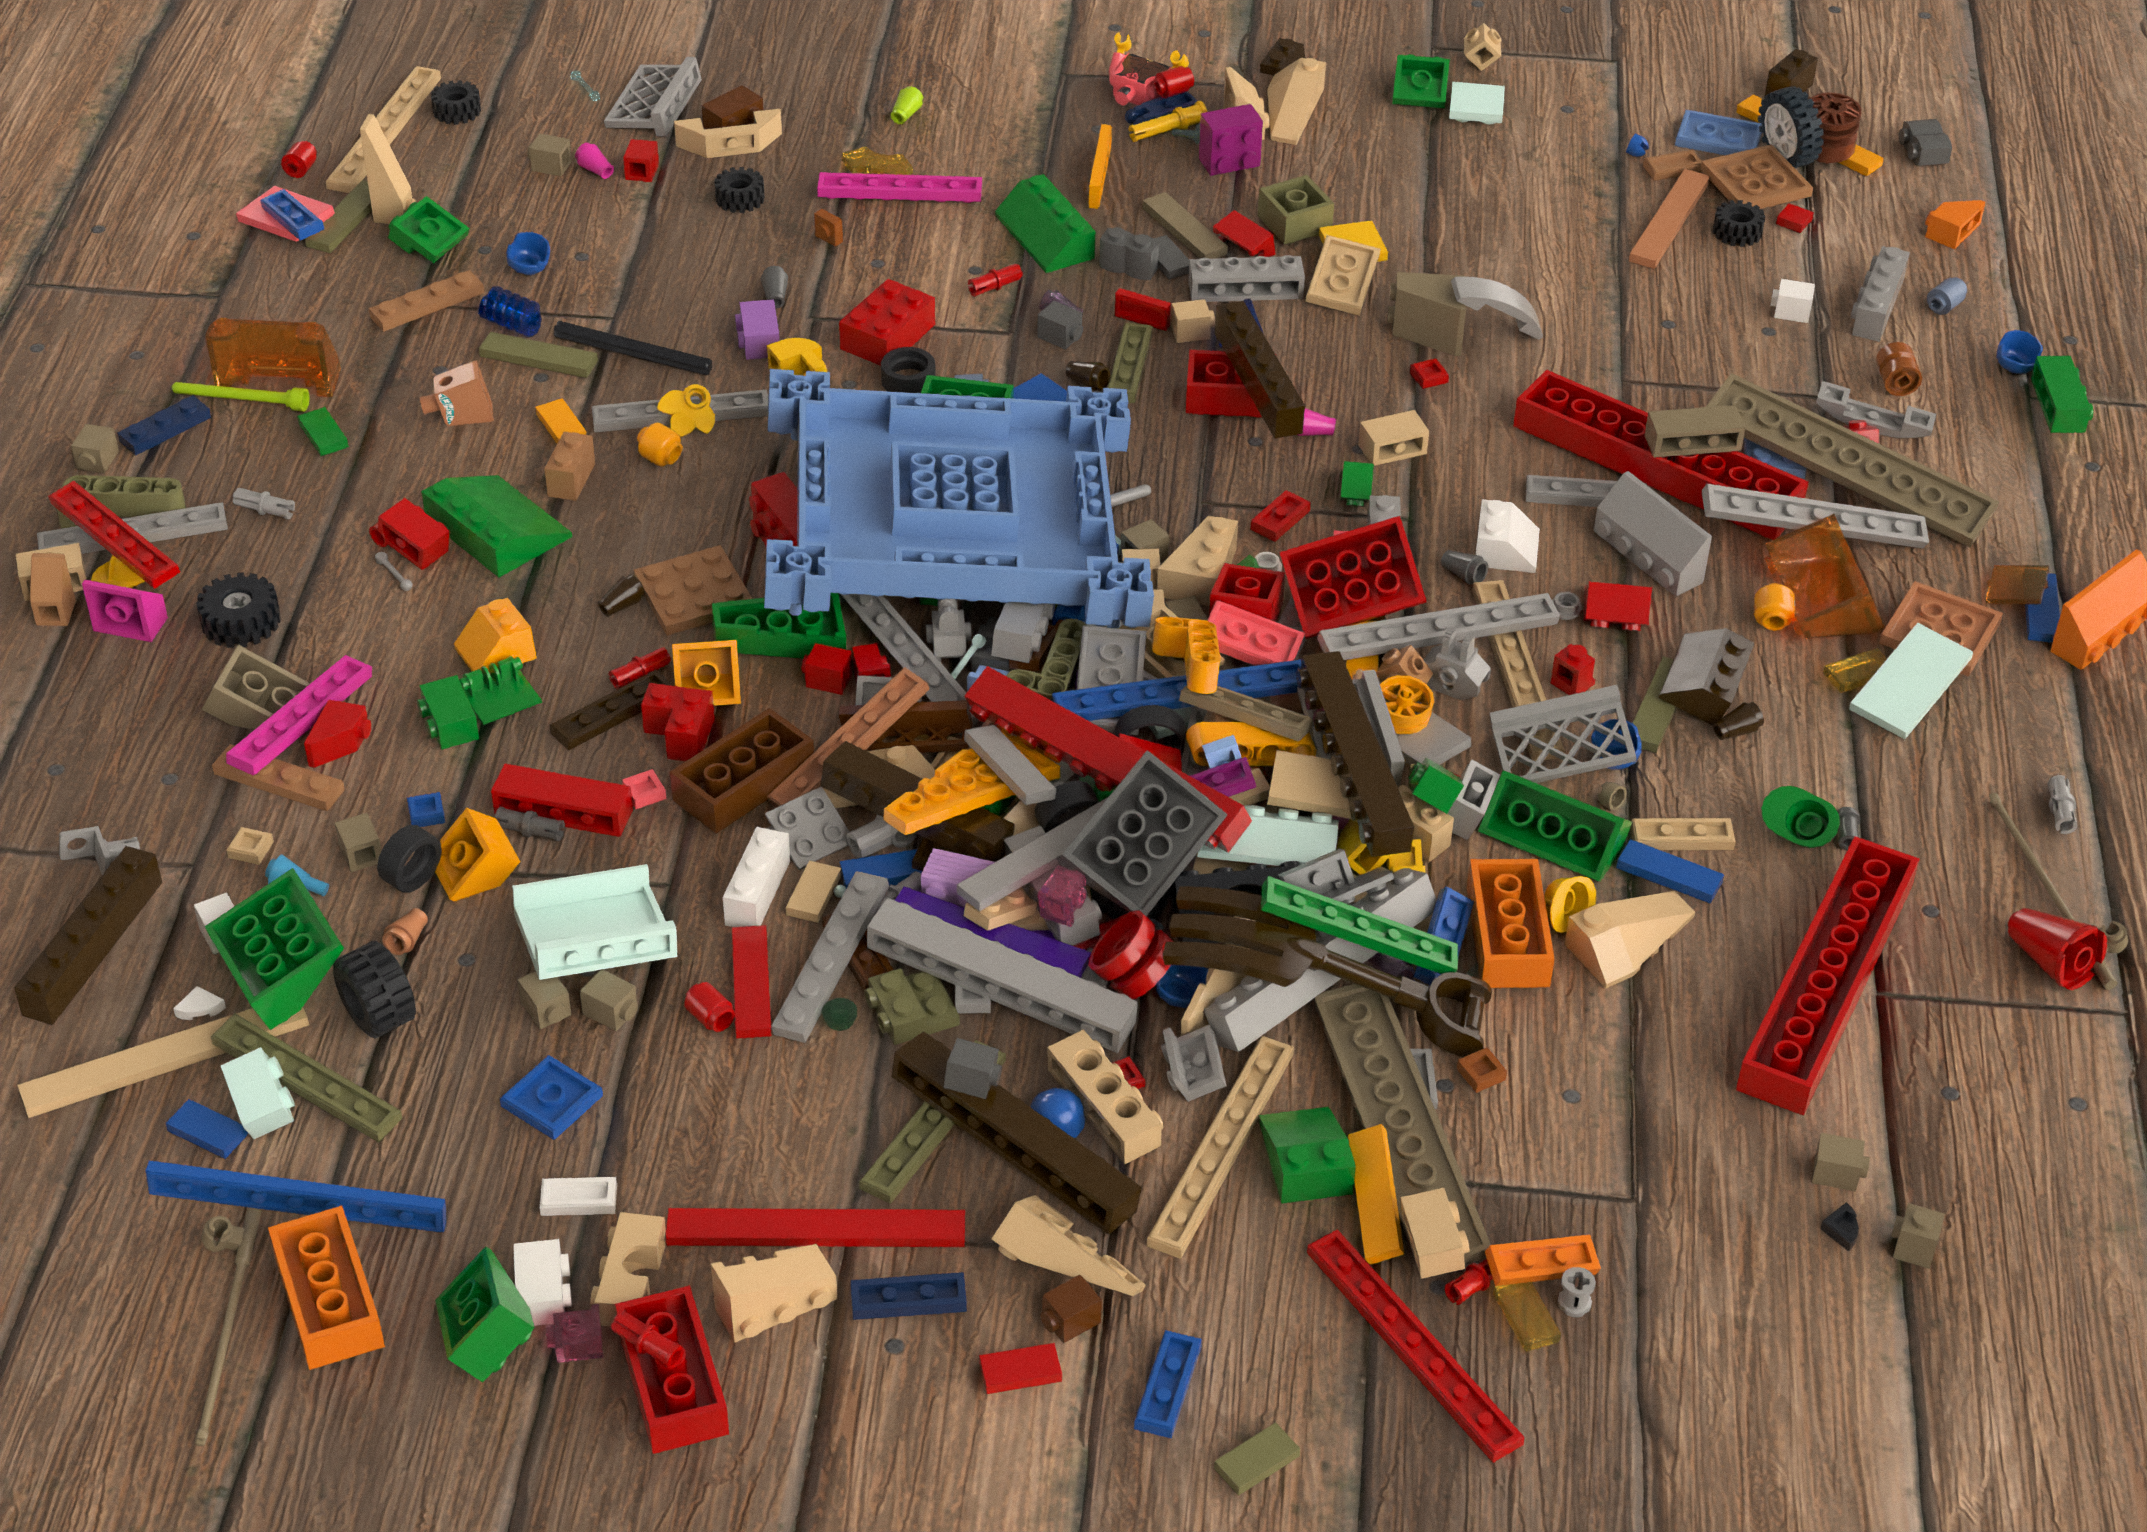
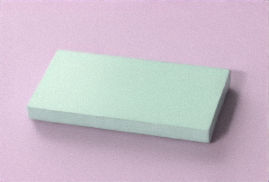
(1911, 680)

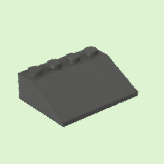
(1143, 836)

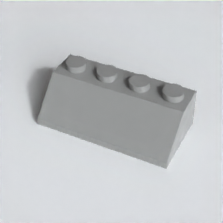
(1653, 535)

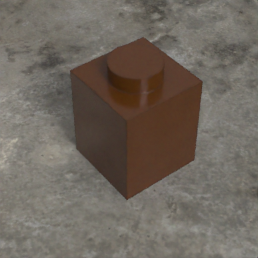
(1071, 1309)

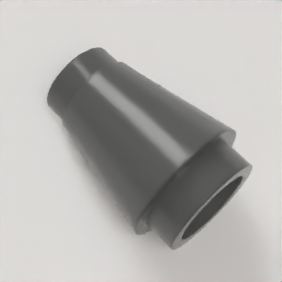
(775, 282)
(1466, 566)

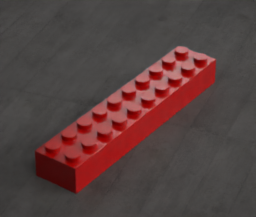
(1615, 438)
(1827, 976)

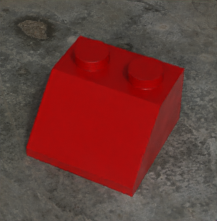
(1617, 604)

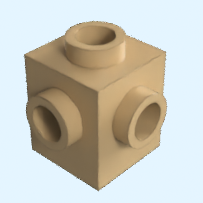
(1482, 46)

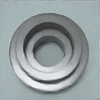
(1567, 605)

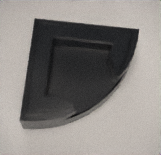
(1842, 1226)

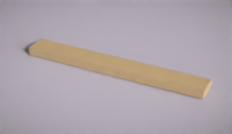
(391, 121)
(1515, 664)
(136, 1064)
(1220, 1147)

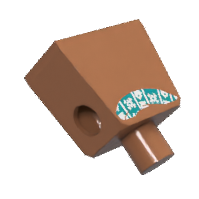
(460, 396)

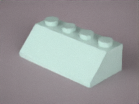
(1280, 838)

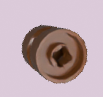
(1899, 369)

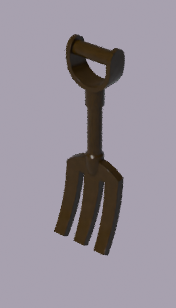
(1287, 949)

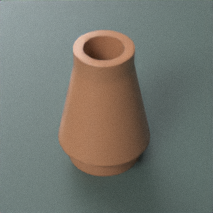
(403, 933)

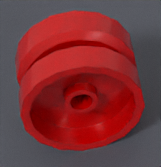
(1131, 955)

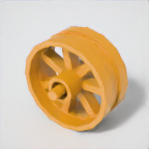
(1404, 704)

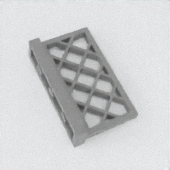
(669, 101)
(1563, 712)
(1379, 717)

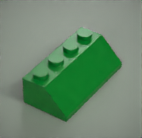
(1047, 224)
(1554, 826)

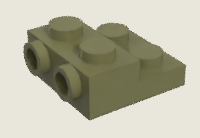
(910, 1004)

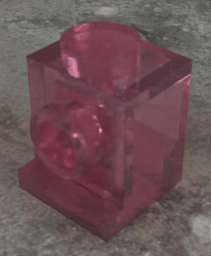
(1062, 895)
(576, 1335)

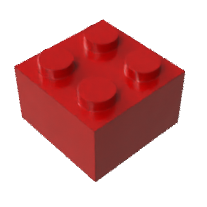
(1250, 590)

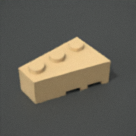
(1198, 560)
(771, 1290)

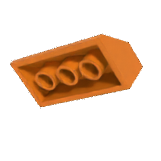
(2103, 613)

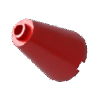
(2059, 945)

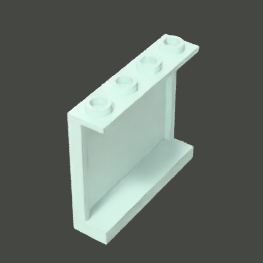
(592, 922)

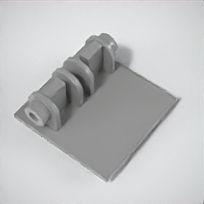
(812, 827)

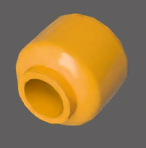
(659, 444)
(1774, 606)

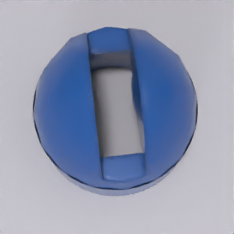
(1637, 146)

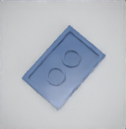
(1717, 133)

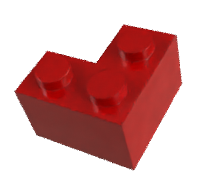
(681, 716)

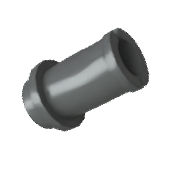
(1848, 826)

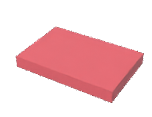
(256, 216)
(1253, 637)

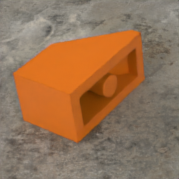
(1954, 221)

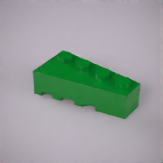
(777, 631)

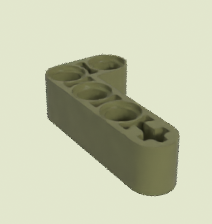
(129, 495)
(1060, 665)

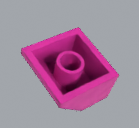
(124, 610)

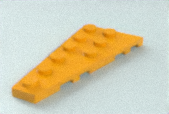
(957, 788)

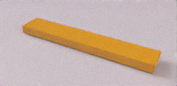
(1861, 161)

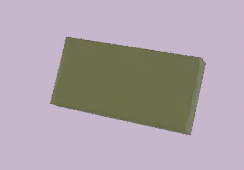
(1257, 1458)

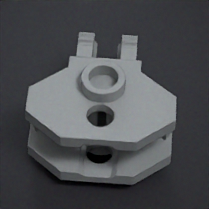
(948, 631)
(1458, 666)

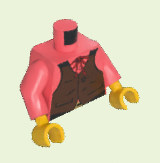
(1134, 75)

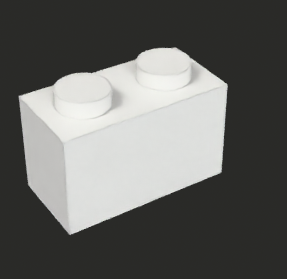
(540, 1276)

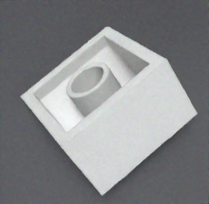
(1507, 537)

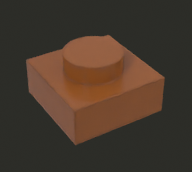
(828, 227)
(1481, 1070)

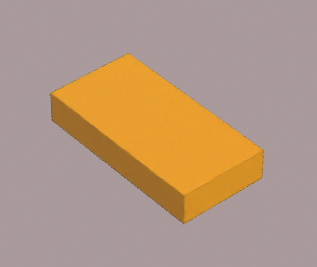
(558, 418)

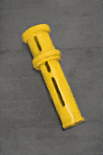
(1179, 119)

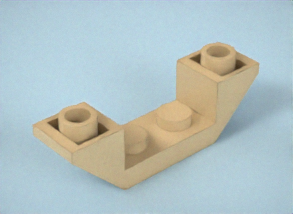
(729, 140)

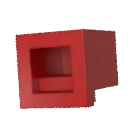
(868, 662)
(1576, 662)

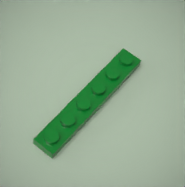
(1359, 926)

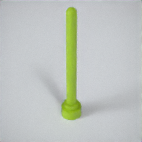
(296, 398)

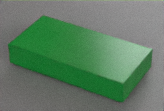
(322, 431)

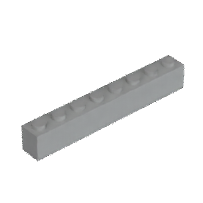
(1001, 974)
(1260, 1005)

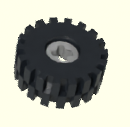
(238, 610)

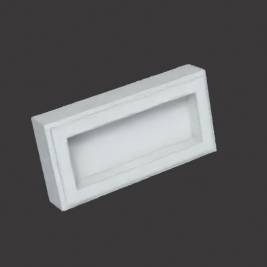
(578, 1196)

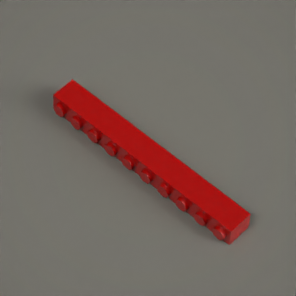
(1081, 744)

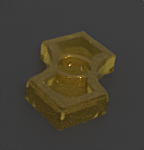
(869, 162)

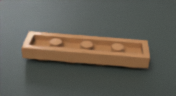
(426, 300)
(286, 781)

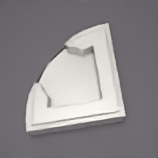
(199, 1003)

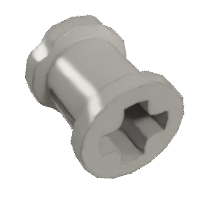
(1582, 1292)

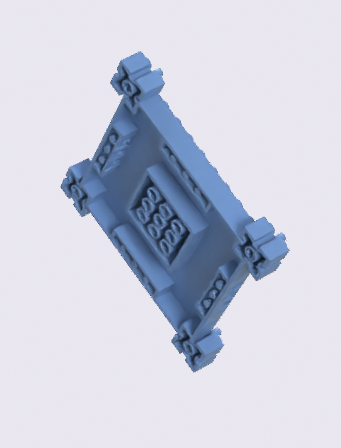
(953, 499)

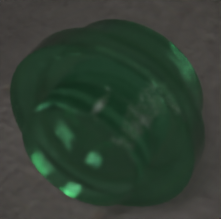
(839, 1013)

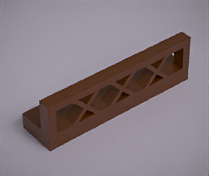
(929, 718)

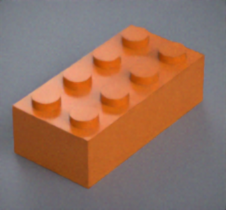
(1510, 923)
(326, 1287)

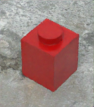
(641, 160)
(827, 668)

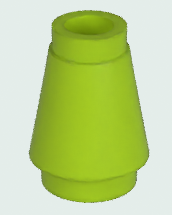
(907, 103)

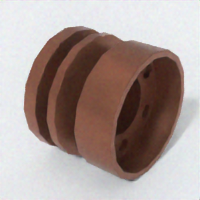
(1840, 125)

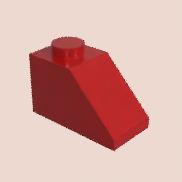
(337, 732)

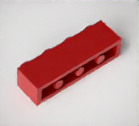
(575, 800)

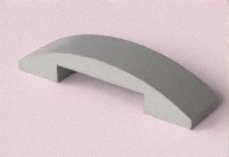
(1479, 291)
(1912, 424)

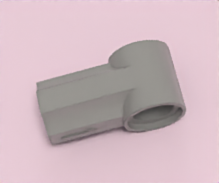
(875, 837)

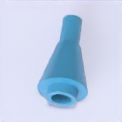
(282, 864)

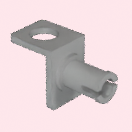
(95, 845)

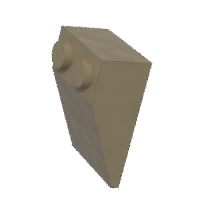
(251, 690)

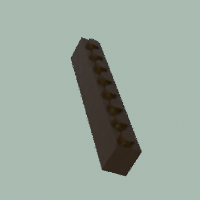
(1355, 754)
(1021, 1137)

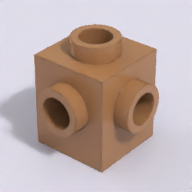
(1405, 663)

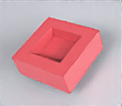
(645, 788)

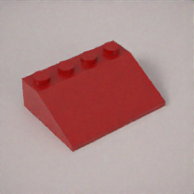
(1353, 577)

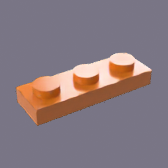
(1540, 1259)

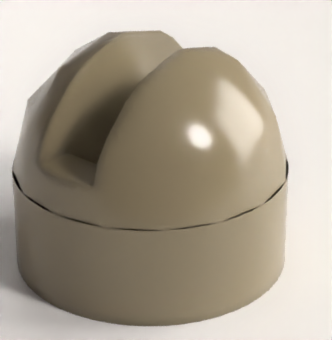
(1612, 795)

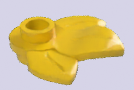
(685, 414)

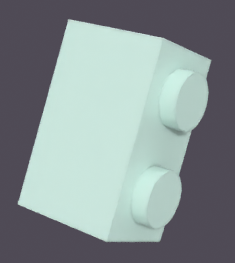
(258, 1092)

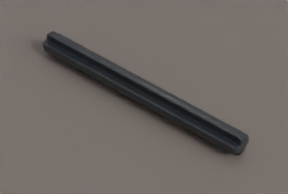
(633, 348)

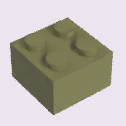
(1295, 209)

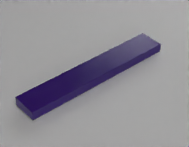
(1042, 948)

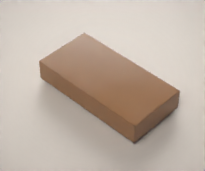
(1671, 164)

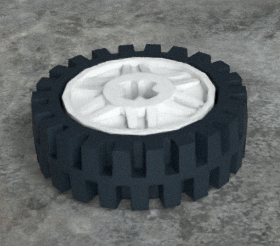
(1791, 125)

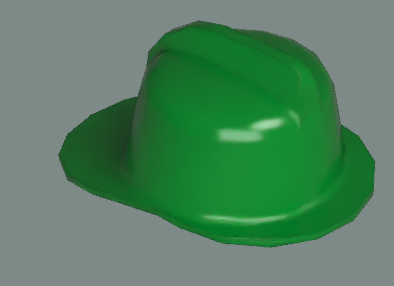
(1800, 816)

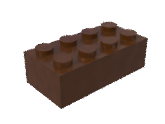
(739, 770)

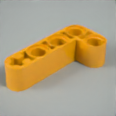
(1196, 643)
(1253, 742)

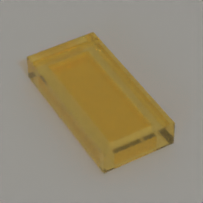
(1854, 670)
(1527, 1315)

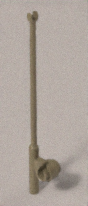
(2116, 933)
(243, 1242)

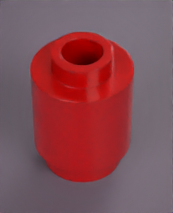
(1173, 81)
(299, 159)
(709, 1007)

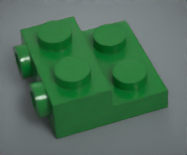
(1421, 81)
(427, 230)

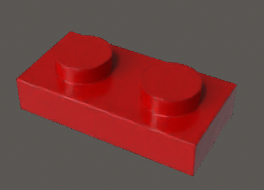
(1280, 515)

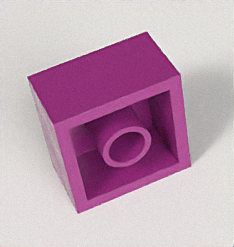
(1230, 139)

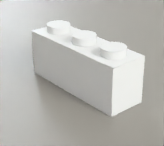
(756, 878)

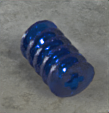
(511, 311)

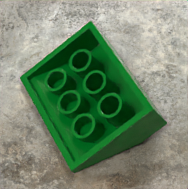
(493, 521)
(276, 947)

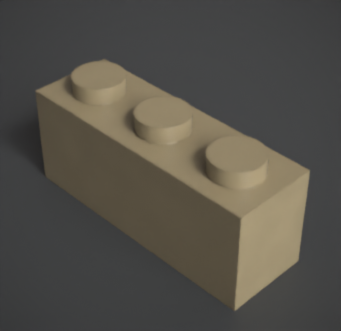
(1694, 431)

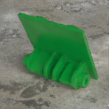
(500, 691)

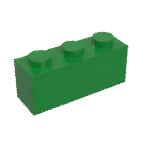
(2061, 394)

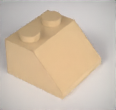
(1241, 92)

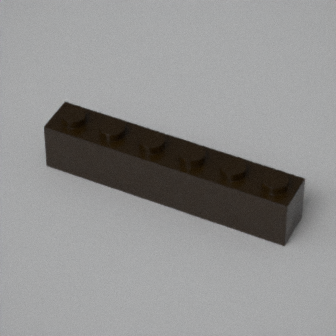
(1259, 369)
(878, 783)
(88, 935)

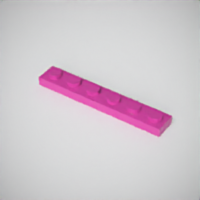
(900, 187)
(297, 715)

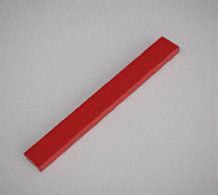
(815, 1226)
(1416, 1346)

